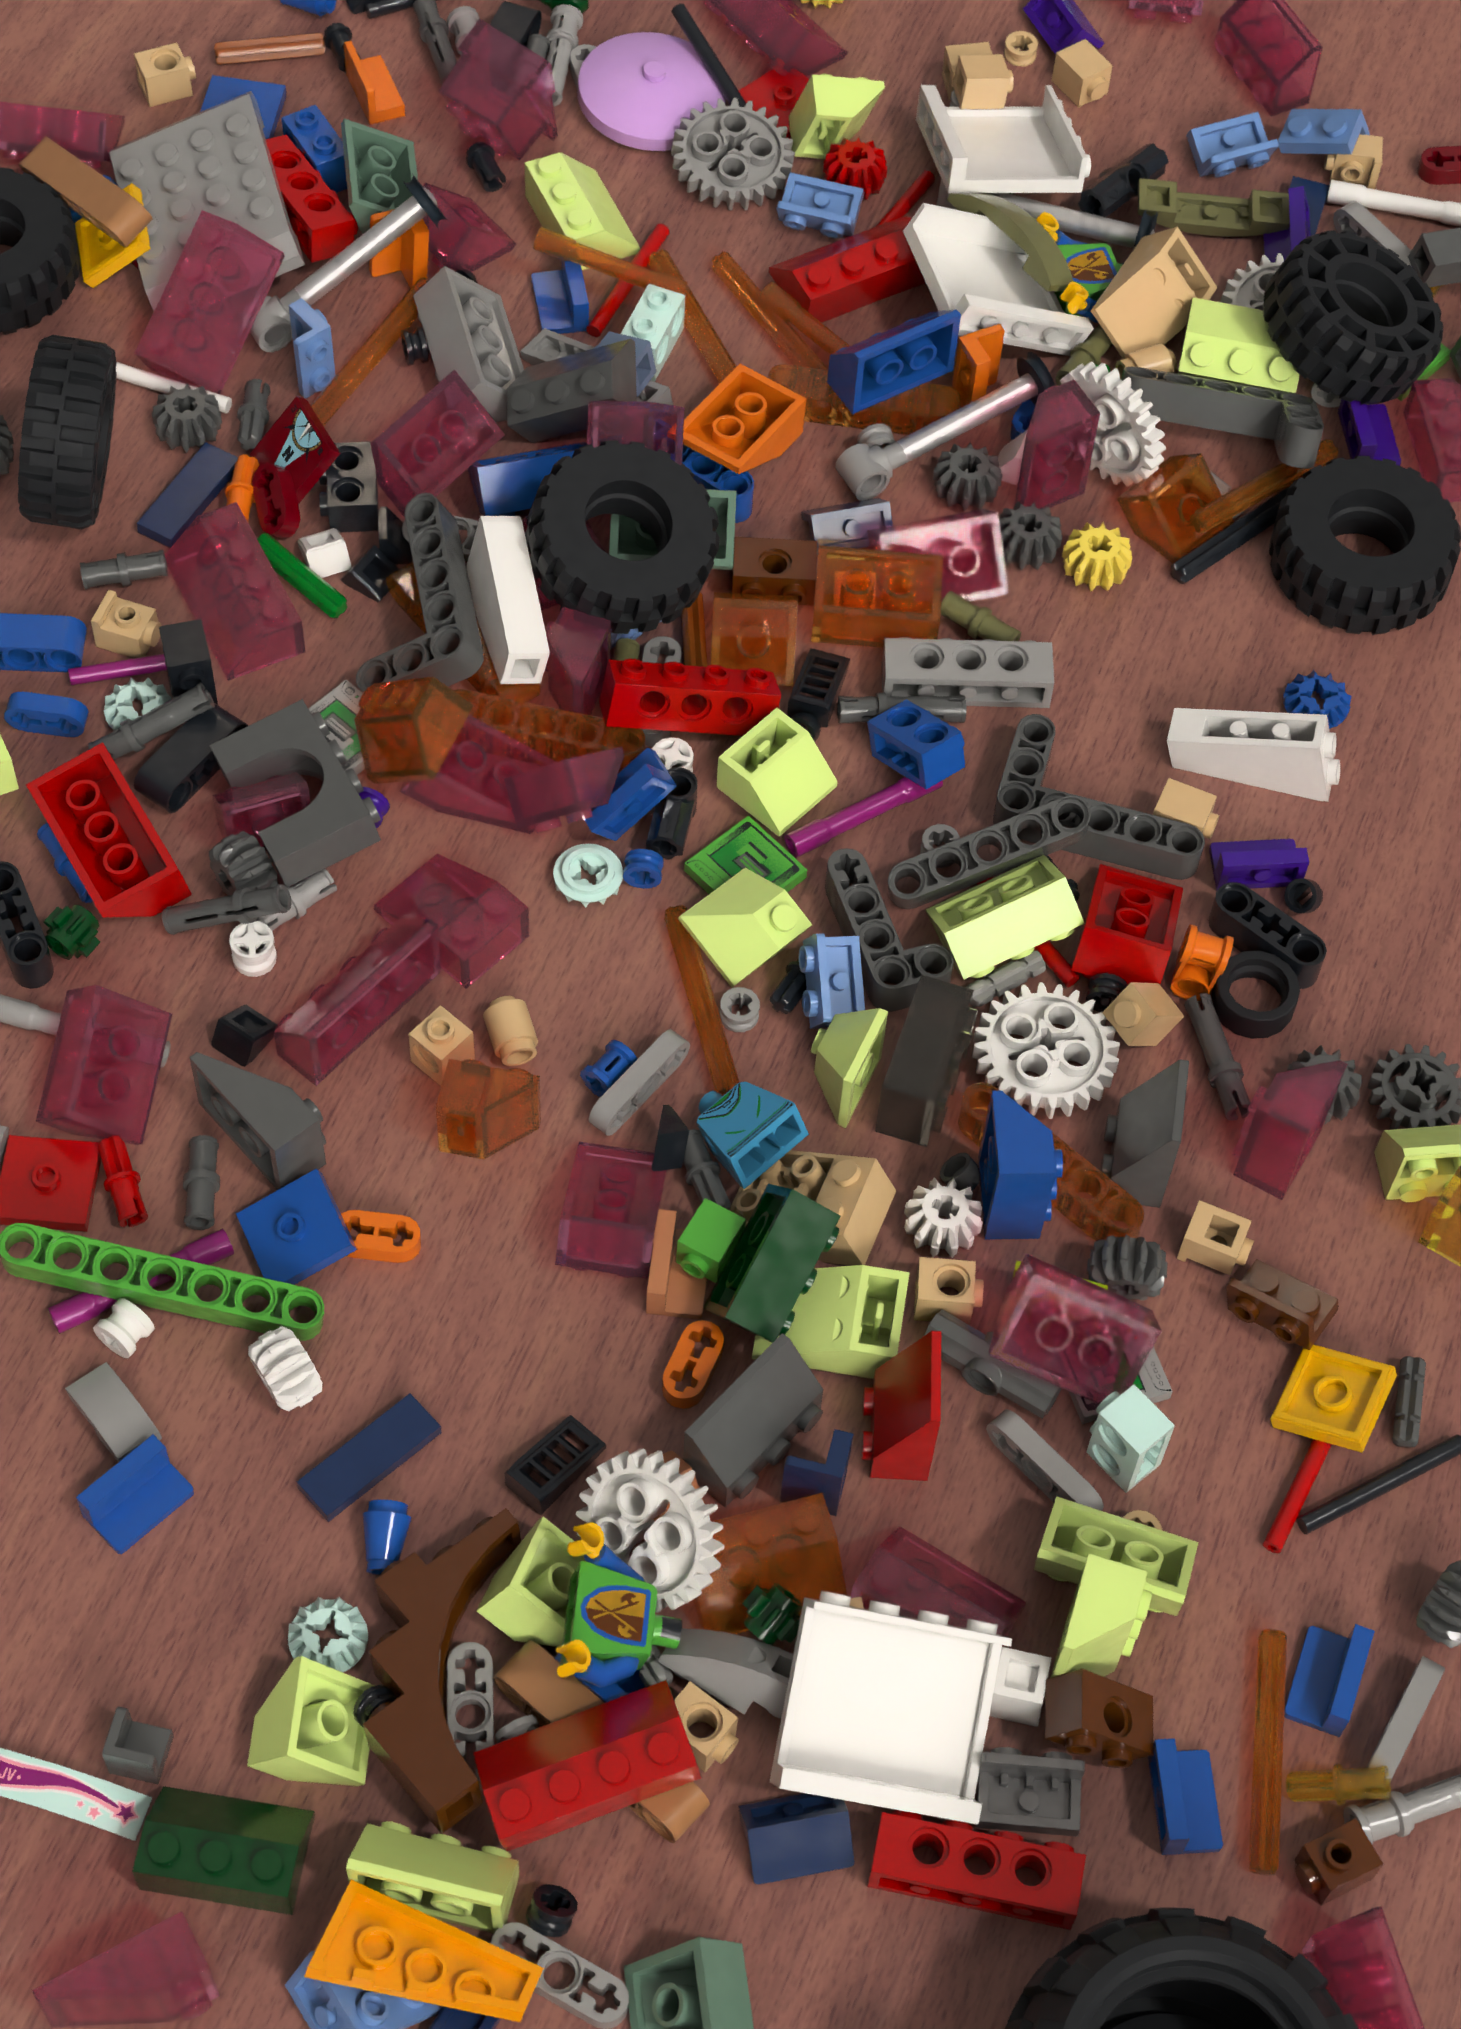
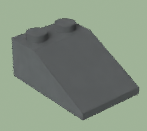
(262, 1119)
(1147, 1135)

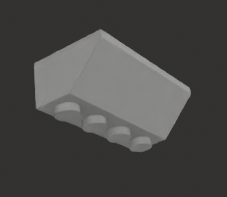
(470, 335)

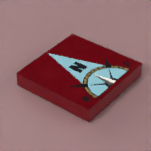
(298, 444)

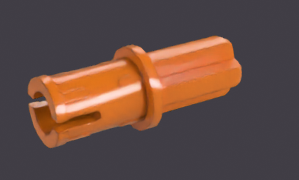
(241, 488)

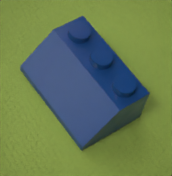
(895, 360)
(513, 480)
(1016, 1171)

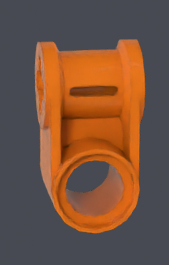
(1199, 963)

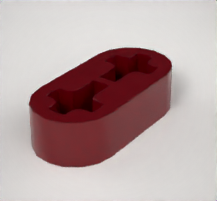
(1440, 165)
(276, 500)

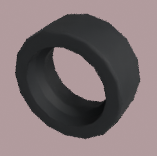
(1263, 967)

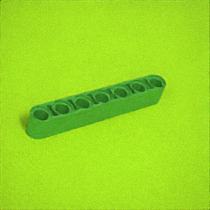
(145, 1265)

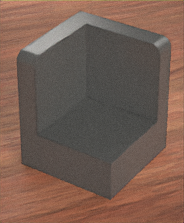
(136, 1748)

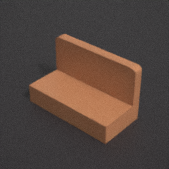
(669, 1287)

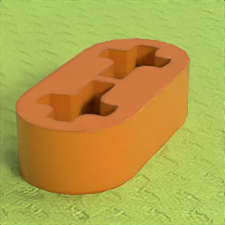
(378, 1235)
(684, 1360)

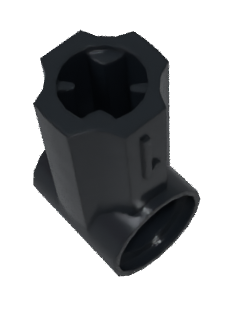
(674, 815)

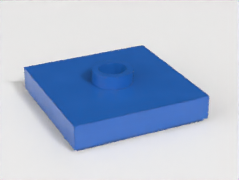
(268, 96)
(296, 1230)

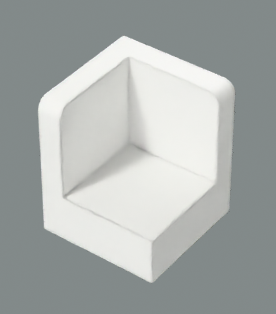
(1020, 1686)

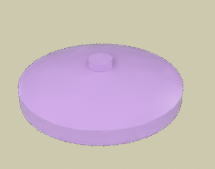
(643, 87)

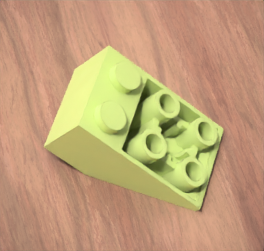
(848, 1319)

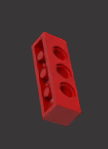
(312, 207)
(670, 708)
(950, 1882)

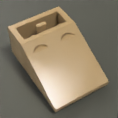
(1153, 292)
(844, 1184)

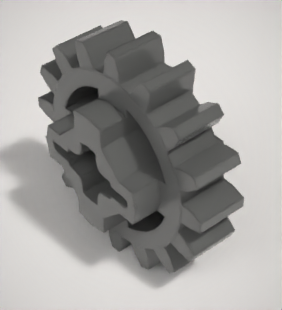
(1419, 1089)

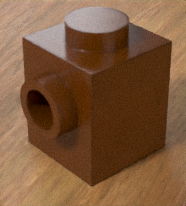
(1337, 1862)

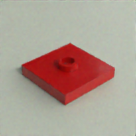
(775, 93)
(48, 1182)

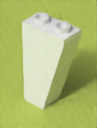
(507, 600)
(1257, 749)

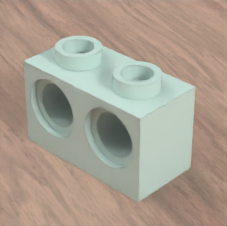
(659, 320)
(1129, 1437)

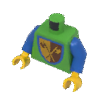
(1091, 268)
(609, 1615)

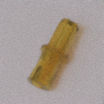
(1339, 1784)

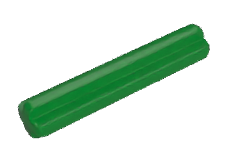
(302, 577)

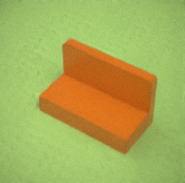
(373, 86)
(404, 254)
(977, 362)

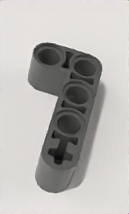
(876, 929)

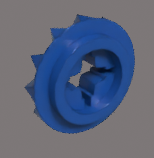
(1299, 692)

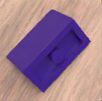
(1061, 23)
(1299, 228)
(1368, 431)
(1258, 862)

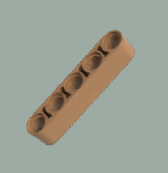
(87, 191)
(537, 1690)

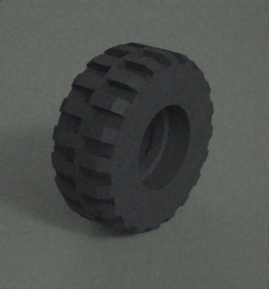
(43, 254)
(1352, 317)
(67, 432)
(638, 486)
(1356, 588)

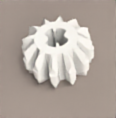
(940, 1233)
(285, 1368)

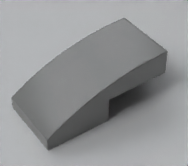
(112, 1411)

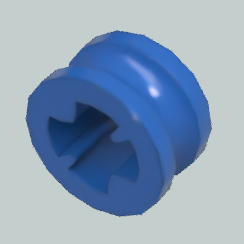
(643, 868)

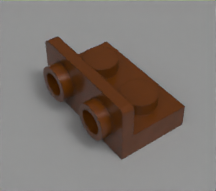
(1281, 1304)

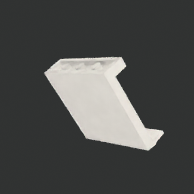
(1003, 147)
(981, 275)
(887, 1708)

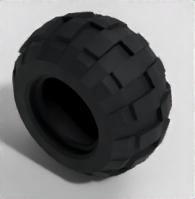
(1176, 1975)

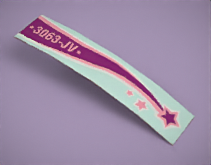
(72, 1794)

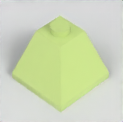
(744, 924)
(848, 1057)
(532, 1587)
(310, 1727)

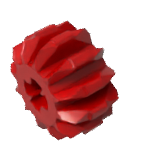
(856, 165)

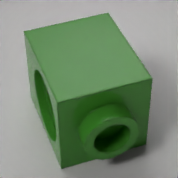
(709, 1240)

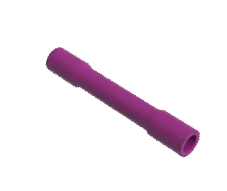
(823, 830)
(88, 1306)

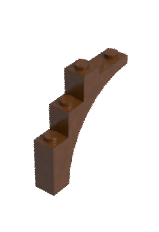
(411, 1661)

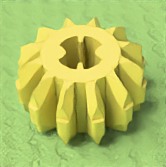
(1097, 556)

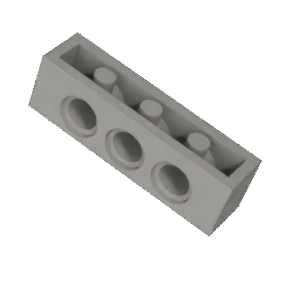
(981, 670)

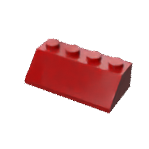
(851, 271)
(108, 837)
(585, 1766)

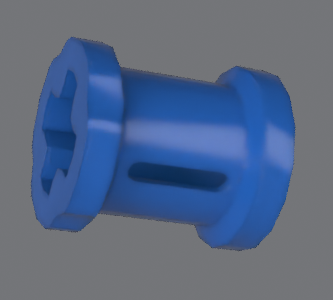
(608, 1067)

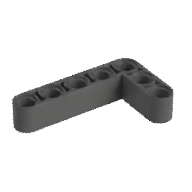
(1235, 408)
(452, 641)
(1118, 825)

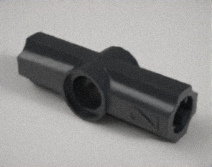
(1120, 183)

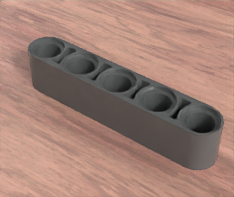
(1004, 837)

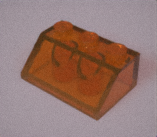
(875, 596)
(408, 728)
(769, 1545)

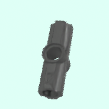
(968, 1351)

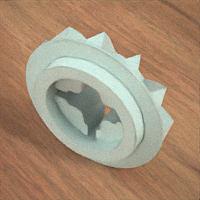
(120, 706)
(596, 861)
(341, 1652)

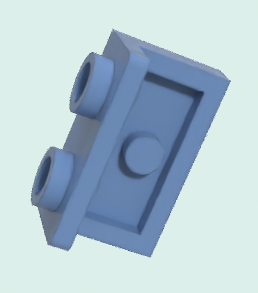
(1322, 131)
(1230, 144)
(820, 205)
(311, 348)
(832, 977)

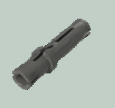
(435, 33)
(863, 709)
(137, 732)
(241, 906)
(1224, 1072)

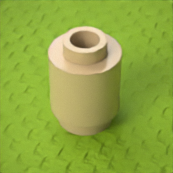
(1153, 357)
(511, 1030)

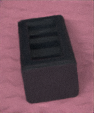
(820, 708)
(542, 1497)

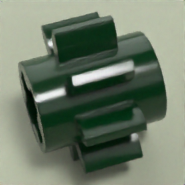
(72, 932)
(773, 1614)

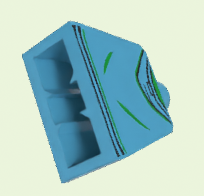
(749, 1129)

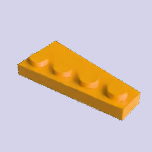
(413, 1956)

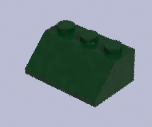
(773, 1262)
(223, 1850)

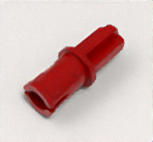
(122, 1182)

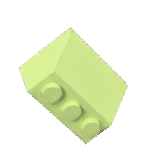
(576, 204)
(1234, 347)
(1006, 917)
(1082, 1530)
(1103, 1617)
(436, 1875)

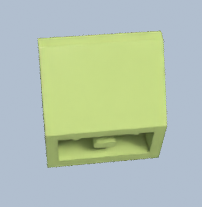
(830, 111)
(775, 772)
(1418, 1161)

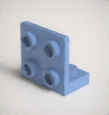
(345, 2007)

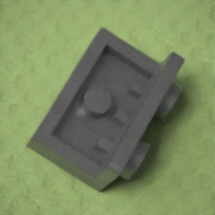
(1030, 1792)

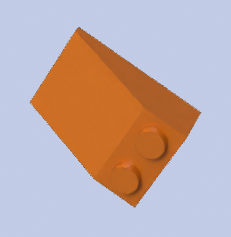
(745, 421)

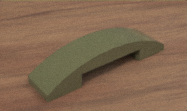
(1213, 214)
(1045, 258)

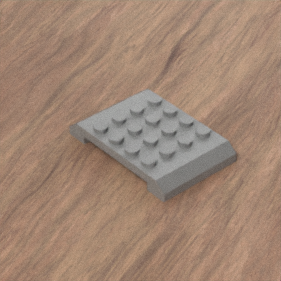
(211, 165)

